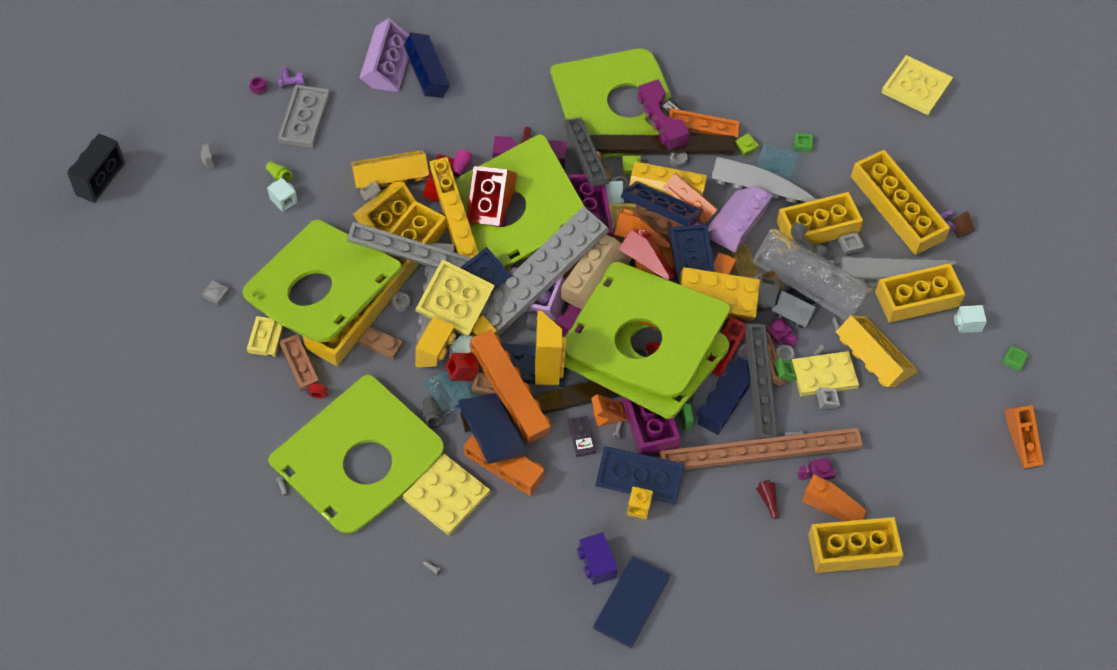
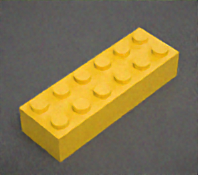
(900, 202)

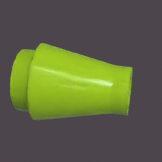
(279, 171)

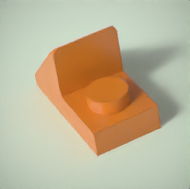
(607, 410)

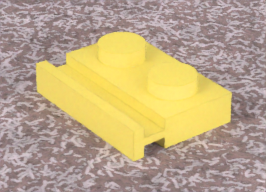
(265, 337)

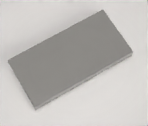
(304, 116)

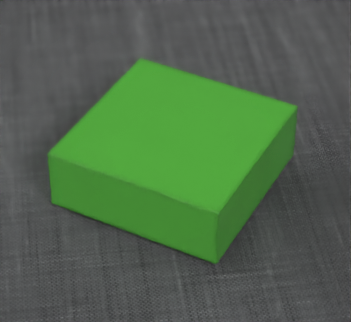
(803, 142)
(1015, 358)
(785, 370)
(687, 417)

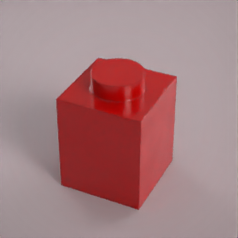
(462, 366)

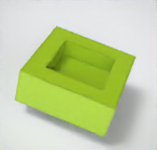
(746, 145)
(628, 163)

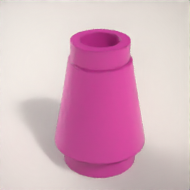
(461, 162)

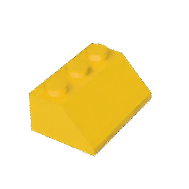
(385, 208)

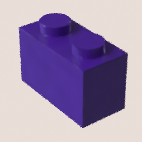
(597, 558)

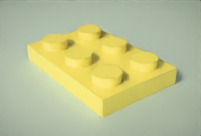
(825, 371)

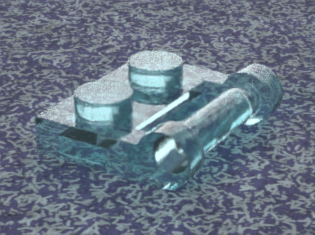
(454, 389)

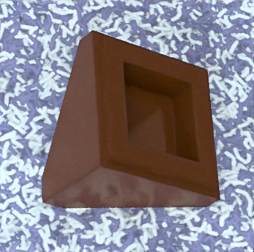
(963, 225)

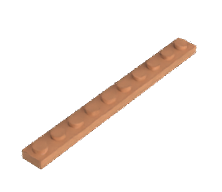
(765, 449)

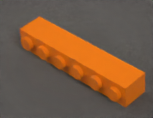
(509, 386)

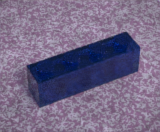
(426, 65)
(726, 397)

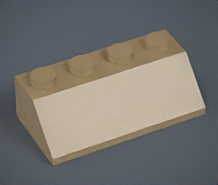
(591, 270)

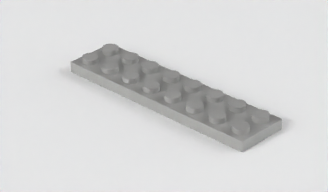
(543, 269)

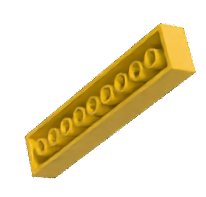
(417, 224)

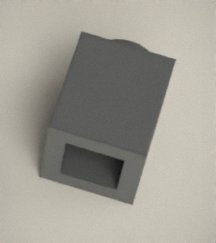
(767, 292)

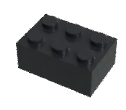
(96, 168)

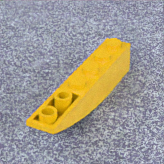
(453, 208)

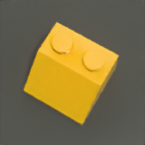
(434, 343)

